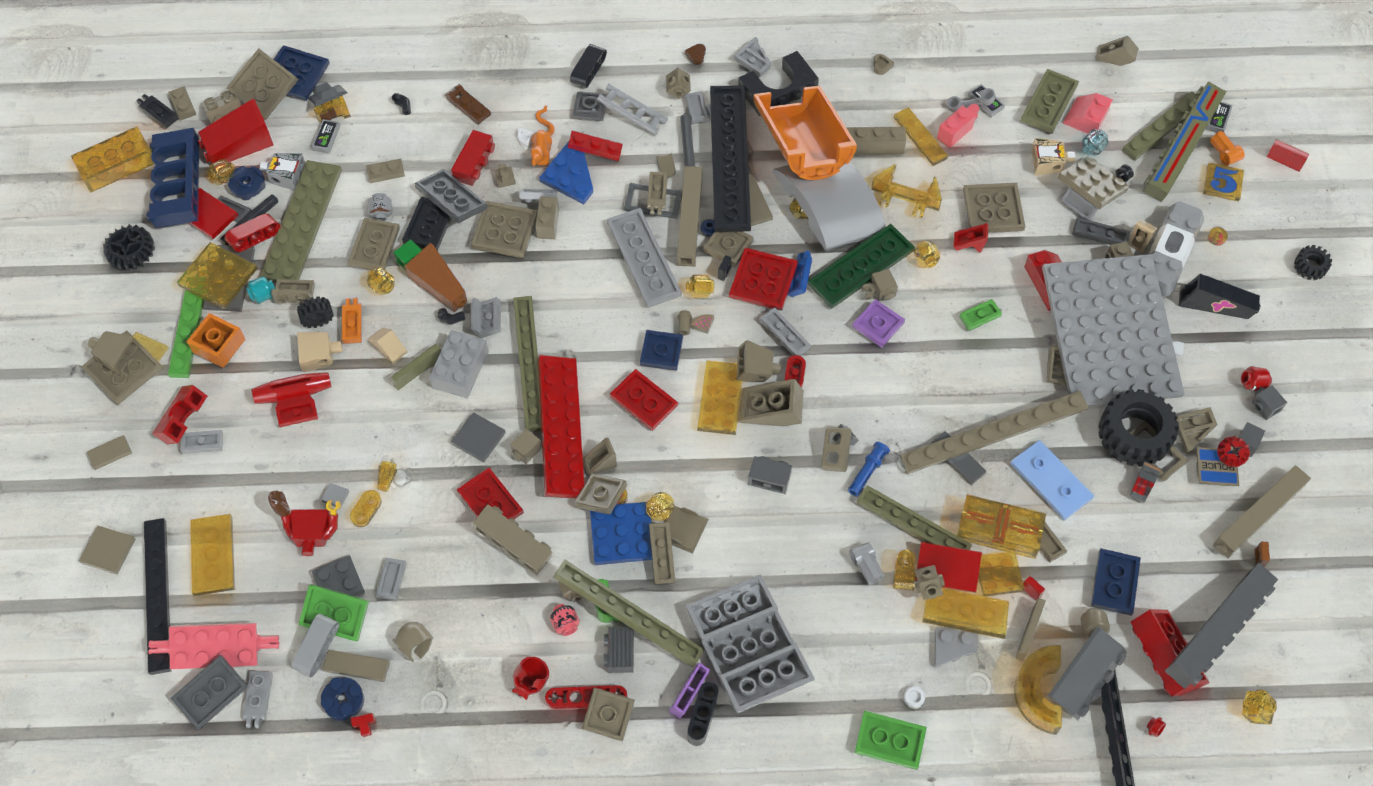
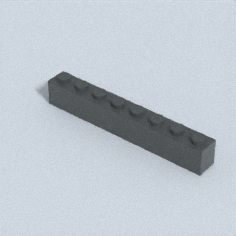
(1221, 626)

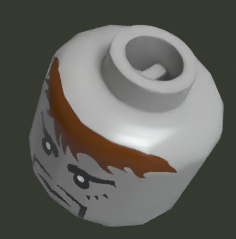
(380, 206)

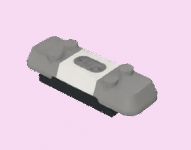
(1175, 243)

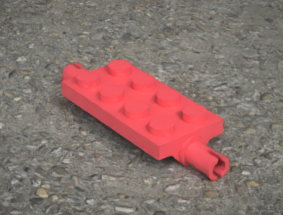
(201, 644)

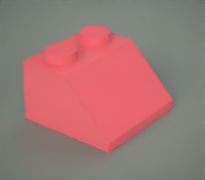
(1088, 112)

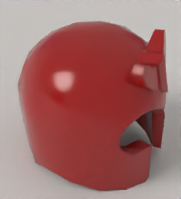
(530, 676)

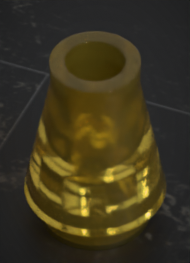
(386, 474)

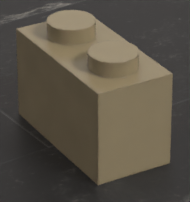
(547, 217)

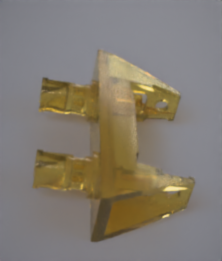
(883, 184)

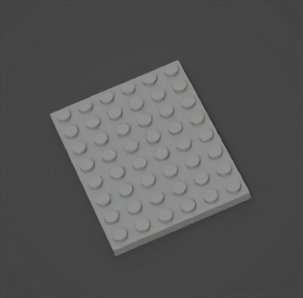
(1112, 328)

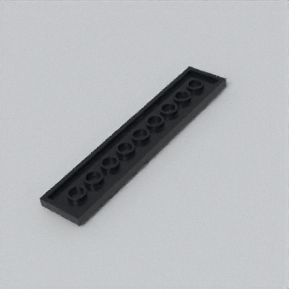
(730, 159)

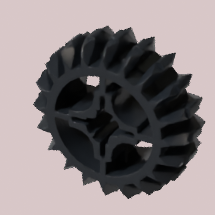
(127, 245)

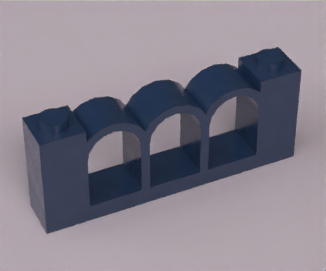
(182, 209)

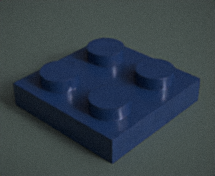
(661, 350)

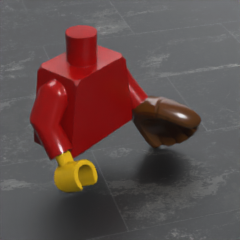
(306, 526)

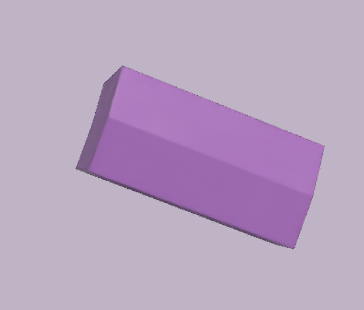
(701, 669)

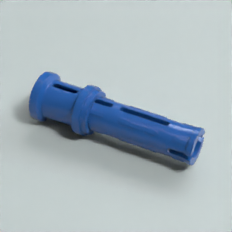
(872, 462)

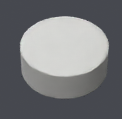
(914, 697)

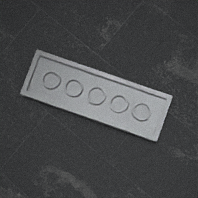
(644, 258)

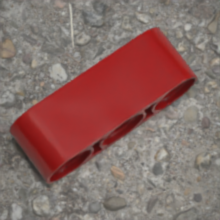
(252, 232)

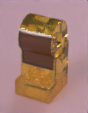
(332, 109)

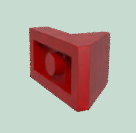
(971, 237)

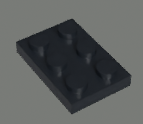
(427, 224)

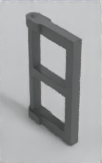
(678, 193)

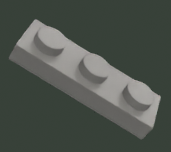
(785, 332)

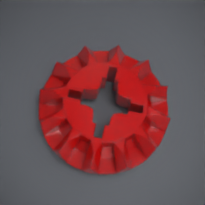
(1231, 459)

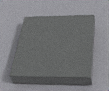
(478, 437)

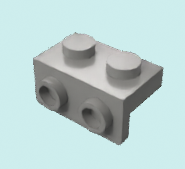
(486, 317)

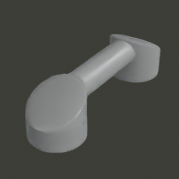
(987, 98)

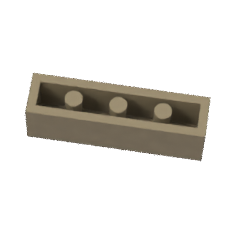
(879, 139)
(512, 539)

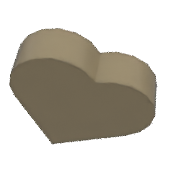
(882, 64)

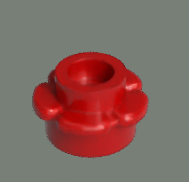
(1156, 726)

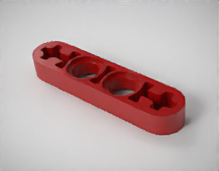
(585, 691)

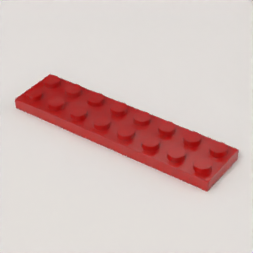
(560, 427)

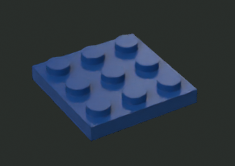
(621, 535)

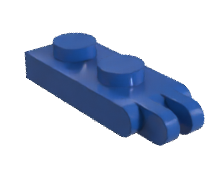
(801, 275)

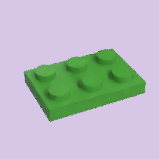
(343, 608)
(890, 740)

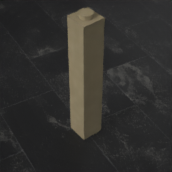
(689, 216)
(1261, 512)

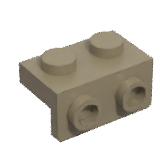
(293, 290)

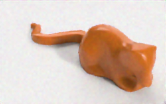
(542, 141)

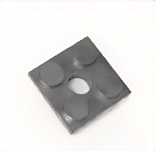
(594, 112)

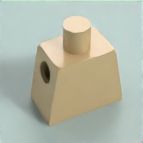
(316, 350)

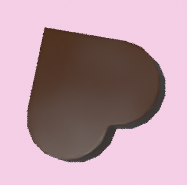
(696, 53)

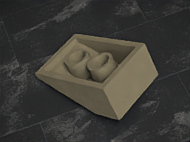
(772, 404)

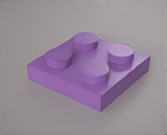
(878, 323)

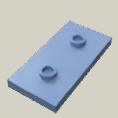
(1052, 480)

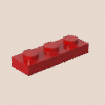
(595, 145)

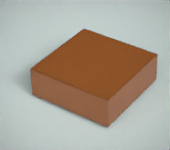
(1262, 553)

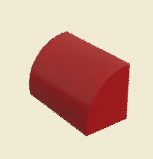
(1288, 155)

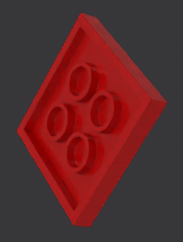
(763, 279)

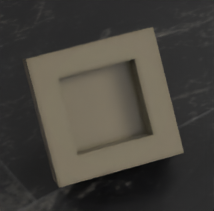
(504, 176)

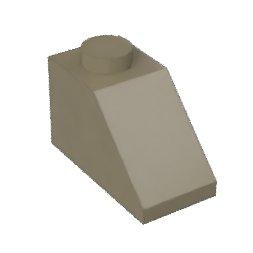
(1118, 51)

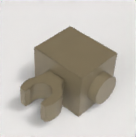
(881, 285)

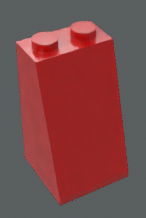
(236, 134)

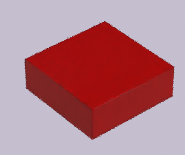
(1033, 588)

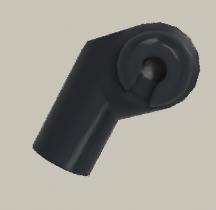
(448, 318)

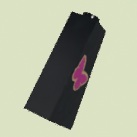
(1218, 297)

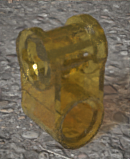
(904, 573)

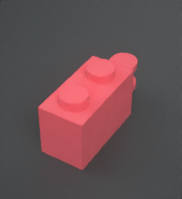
(958, 125)

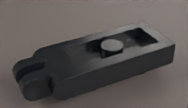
(157, 110)

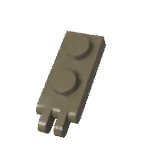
(657, 191)

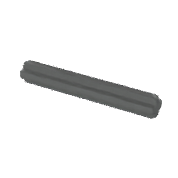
(687, 140)

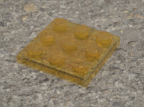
(217, 275)

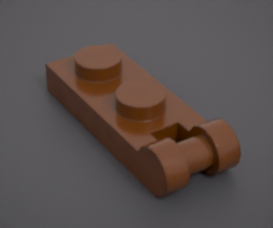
(468, 104)

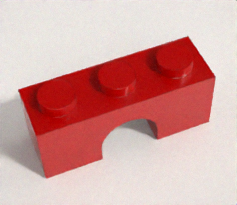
(172, 426)

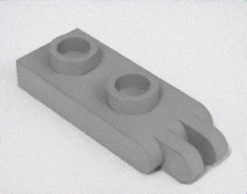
(257, 698)

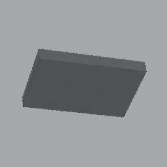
(209, 692)

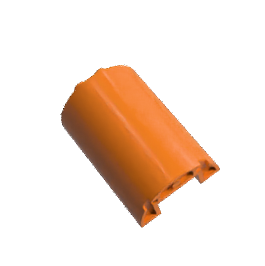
(808, 133)

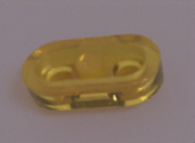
(365, 509)

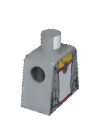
(284, 169)

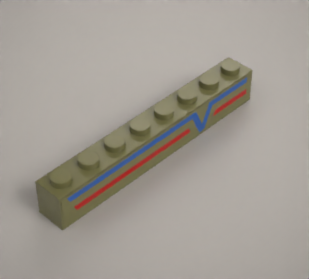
(1184, 142)

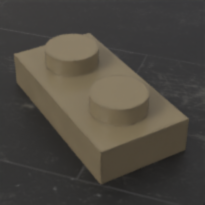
(182, 103)
(385, 170)

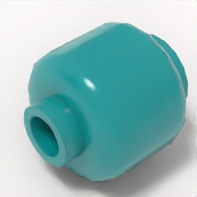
(260, 290)

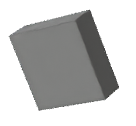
(335, 493)

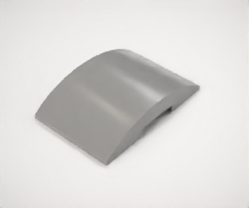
(838, 207)
(748, 644)

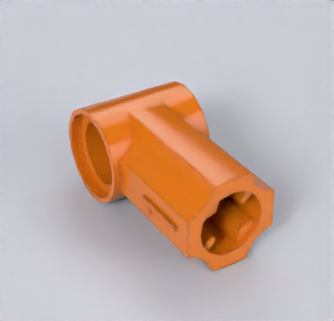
(1228, 151)

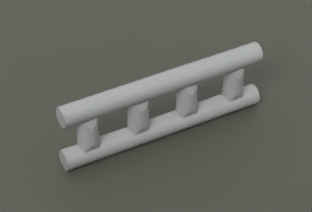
(651, 127)

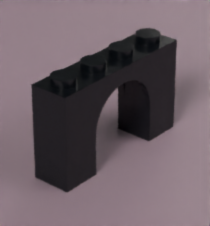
(798, 72)

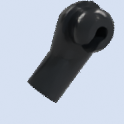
(403, 102)

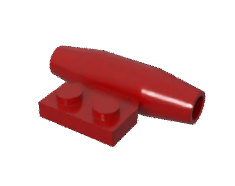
(293, 396)

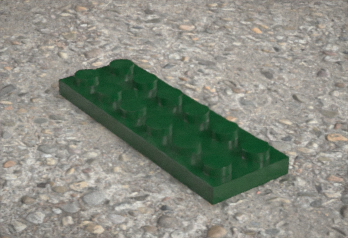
(856, 267)

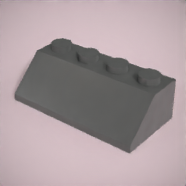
(1088, 674)

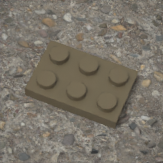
(373, 244)

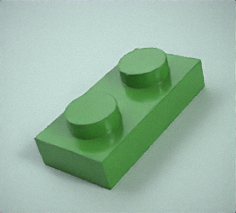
(980, 315)

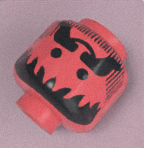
(564, 619)

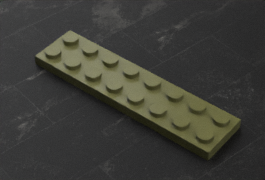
(301, 221)

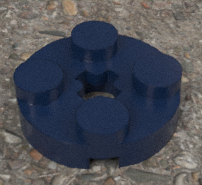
(249, 190)
(348, 708)

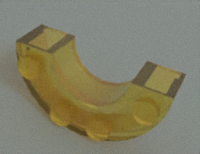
(1028, 693)

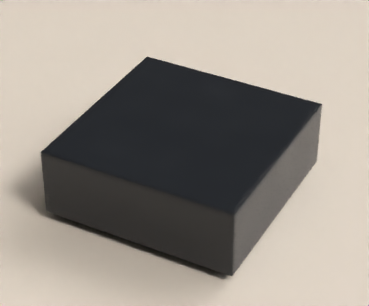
(724, 268)

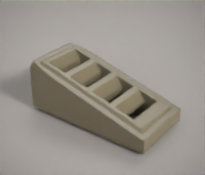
(1054, 350)

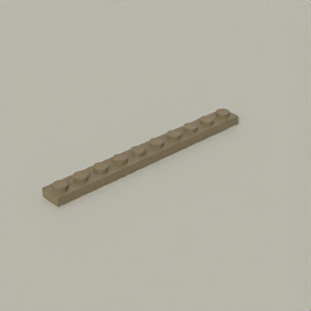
(993, 432)

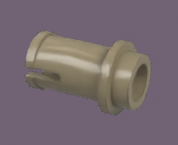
(684, 322)

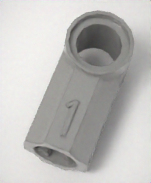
(866, 560)

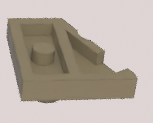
(1195, 427)

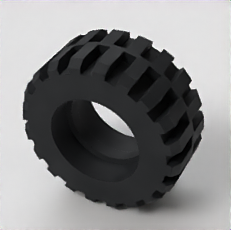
(1145, 407)

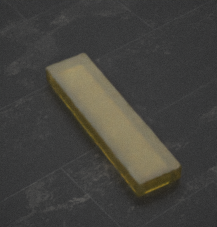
(921, 136)

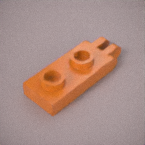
(352, 322)

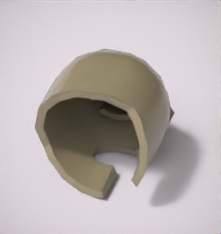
(412, 635)

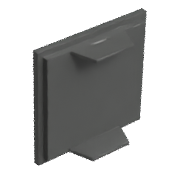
(326, 93)

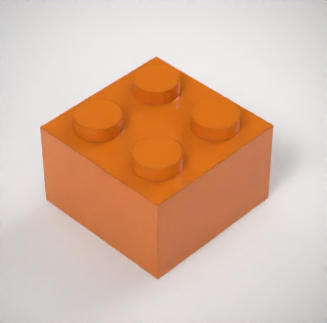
(216, 340)

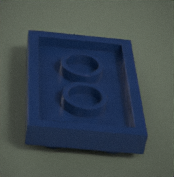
(1115, 582)

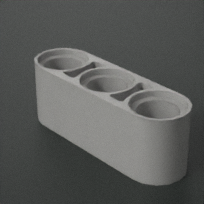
(315, 645)

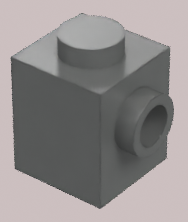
(1268, 402)

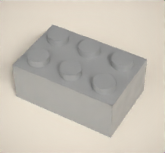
(459, 364)

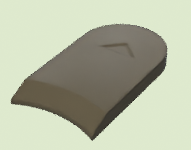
(666, 164)

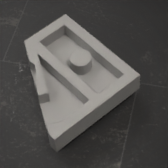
(753, 58)
(953, 644)

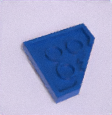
(569, 175)

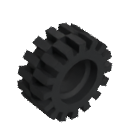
(1315, 254)
(315, 312)

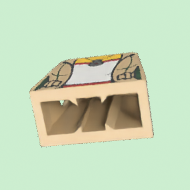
(1050, 156)

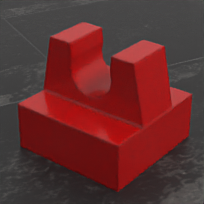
(364, 722)

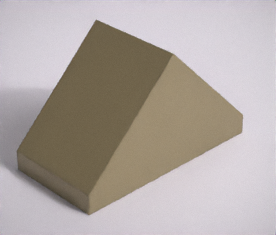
(600, 458)

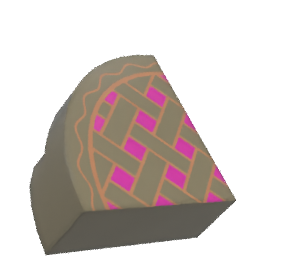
(702, 323)

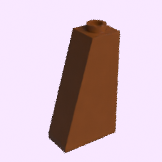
(436, 278)

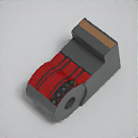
(1145, 482)

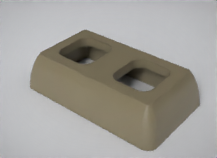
(842, 448)

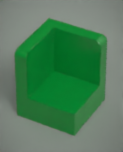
(406, 253)

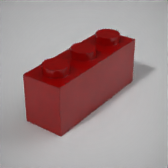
(473, 157)

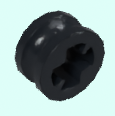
(1125, 172)

